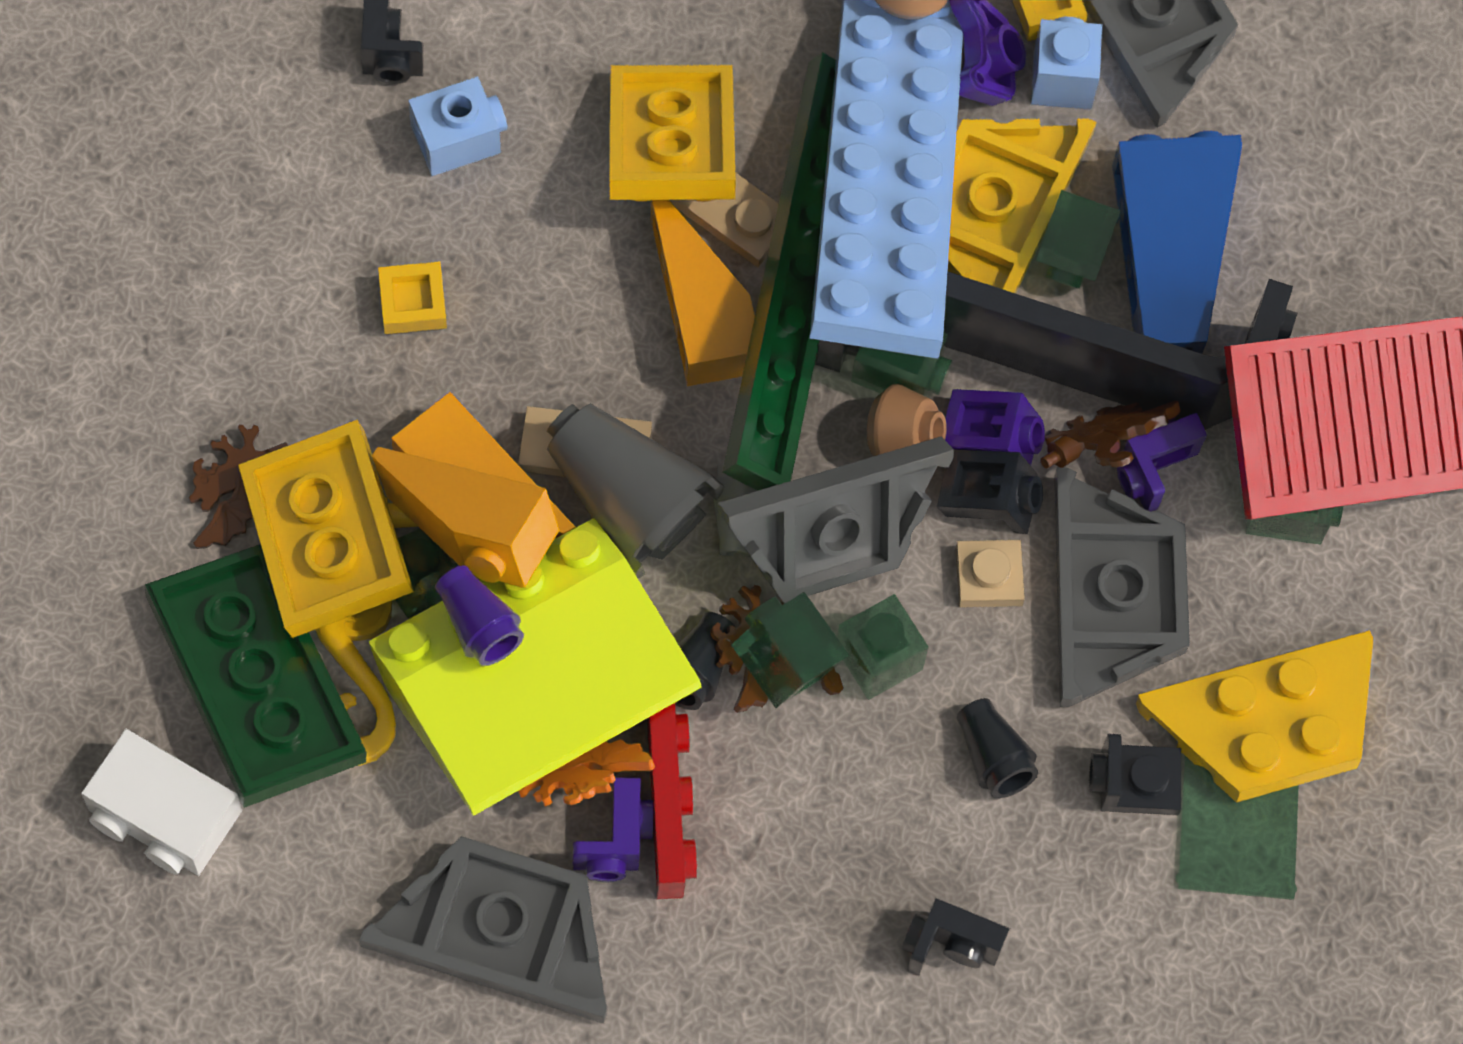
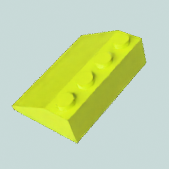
(584, 672)

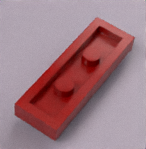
(671, 800)

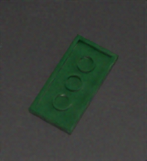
(252, 682)

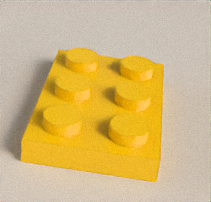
(672, 132)
(325, 529)

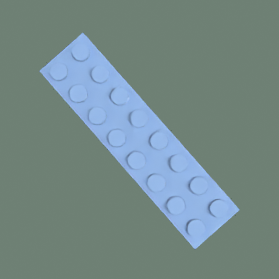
(889, 181)

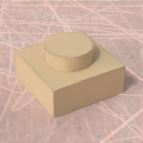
(990, 573)

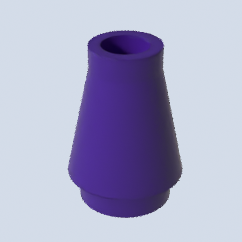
(480, 618)

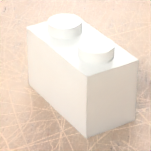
(160, 804)

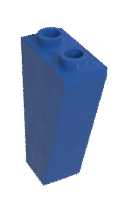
(1174, 229)

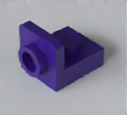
(994, 422)

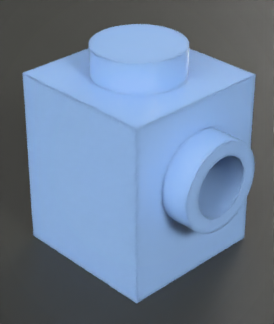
(1066, 63)
(457, 125)

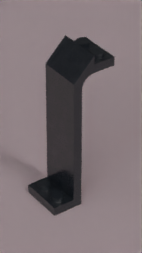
(1090, 352)

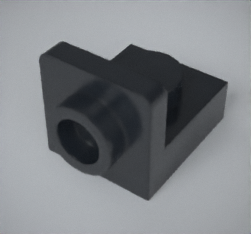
(381, 45)
(991, 487)
(1136, 778)
(965, 935)

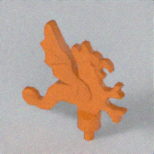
(590, 772)

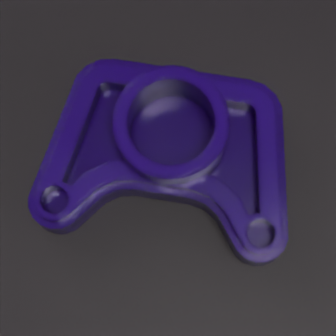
(991, 52)

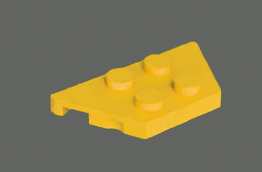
(1007, 193)
(1272, 718)

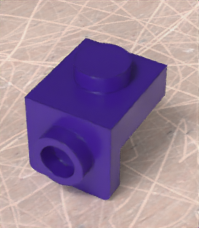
(1155, 451)
(631, 822)

